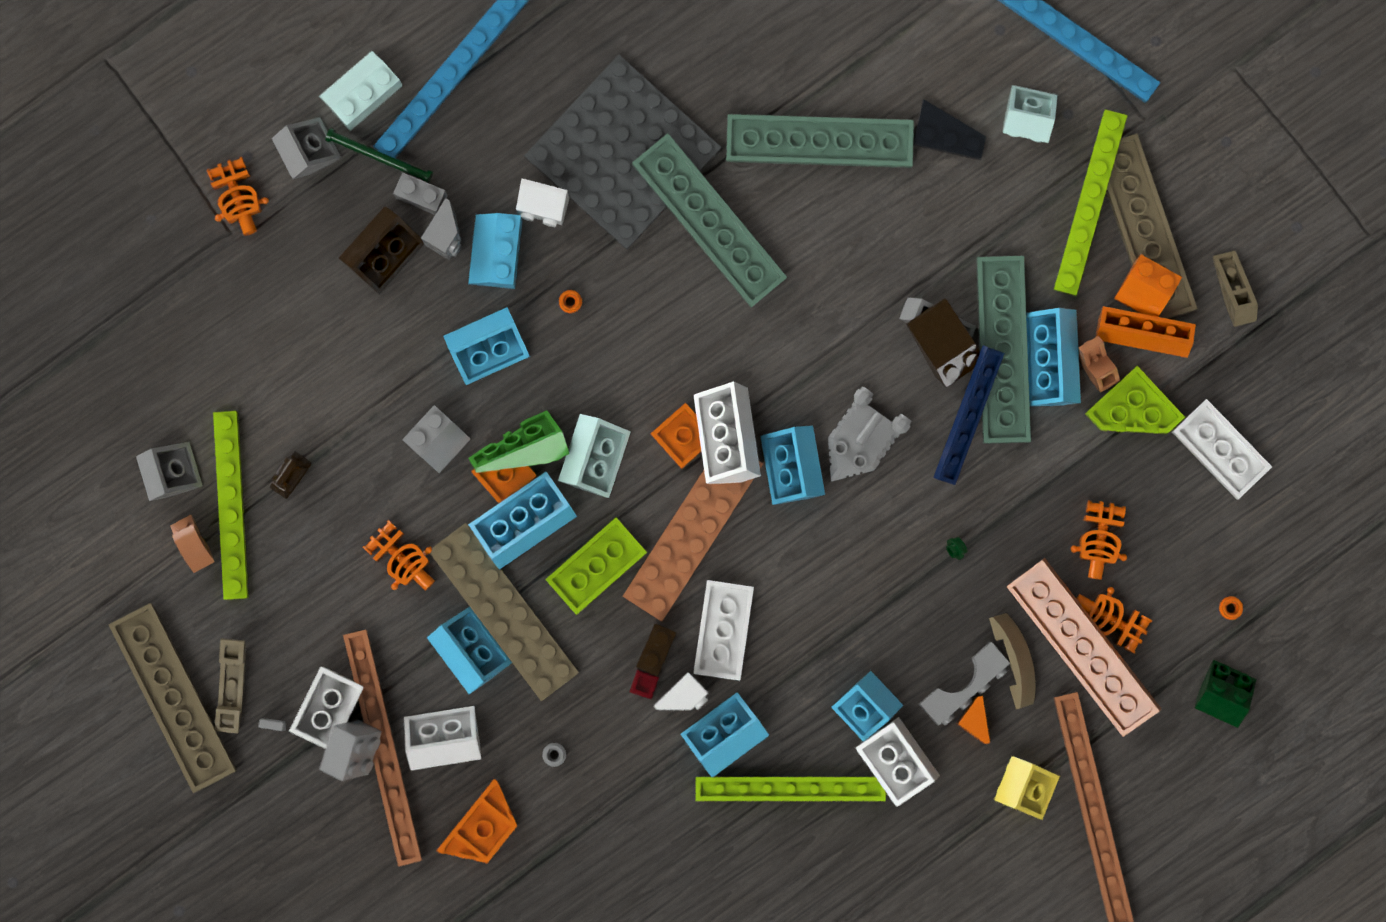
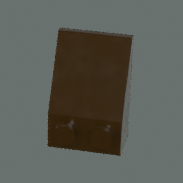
(944, 342)

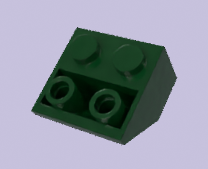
(1226, 694)

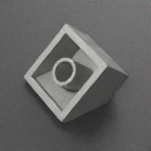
(305, 148)
(443, 232)
(436, 439)
(169, 470)

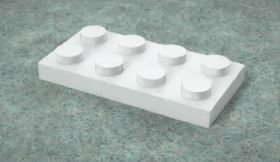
(1222, 449)
(723, 630)

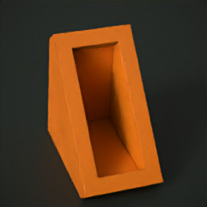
(975, 720)

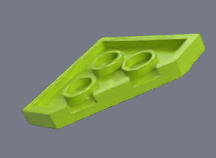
(1135, 407)

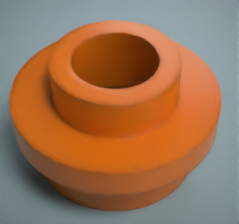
(570, 294)
(1237, 605)

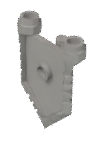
(862, 437)

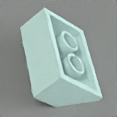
(361, 90)
(594, 455)

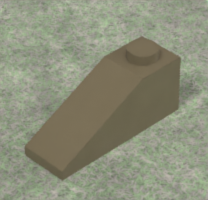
(1235, 289)

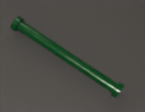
(379, 156)

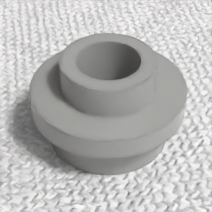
(554, 762)

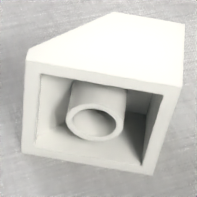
(542, 202)
(684, 696)

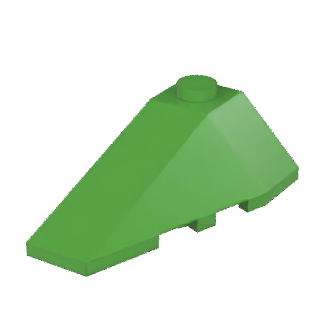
(532, 444)

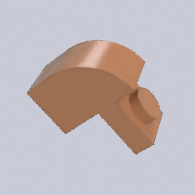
(1097, 364)
(191, 544)

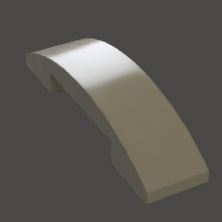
(1019, 657)
(231, 685)

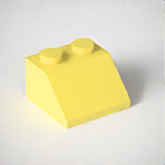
(1026, 787)

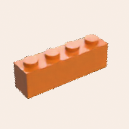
(1145, 332)

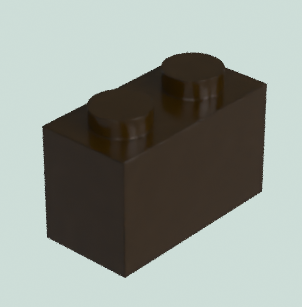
(656, 649)

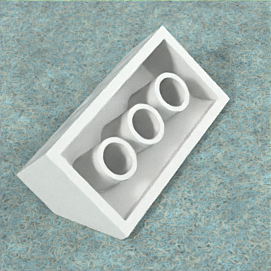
(727, 434)

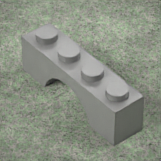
(987, 664)

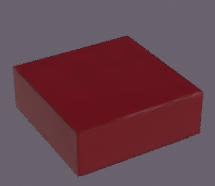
(644, 684)

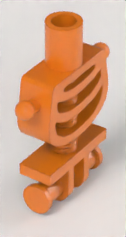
(242, 211)
(1097, 561)
(417, 574)
(1116, 622)

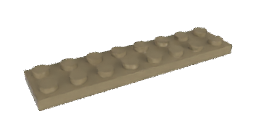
(1144, 220)
(504, 612)
(172, 697)

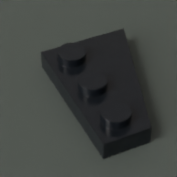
(947, 134)

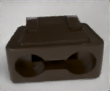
(290, 474)

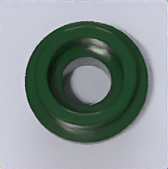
(956, 548)

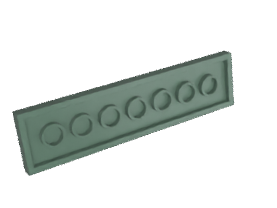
(820, 140)
(709, 220)
(1005, 329)

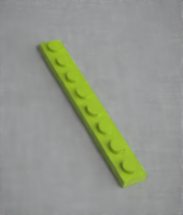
(1090, 202)
(230, 505)
(789, 789)

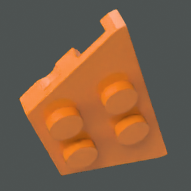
(482, 827)

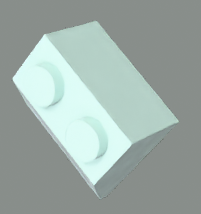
(1030, 114)

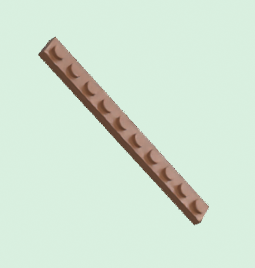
(385, 757)
(1093, 808)

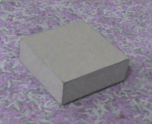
(272, 724)

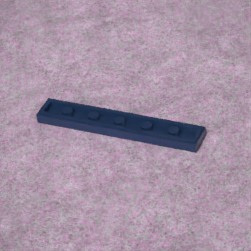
(969, 415)

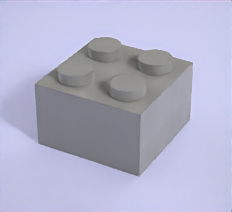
(350, 750)

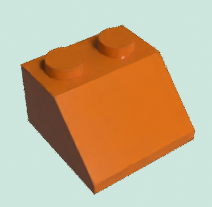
(1147, 287)

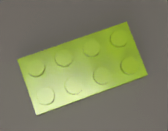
(596, 566)

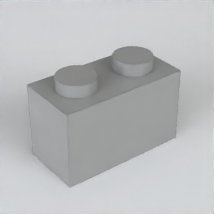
(419, 193)

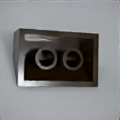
(382, 250)

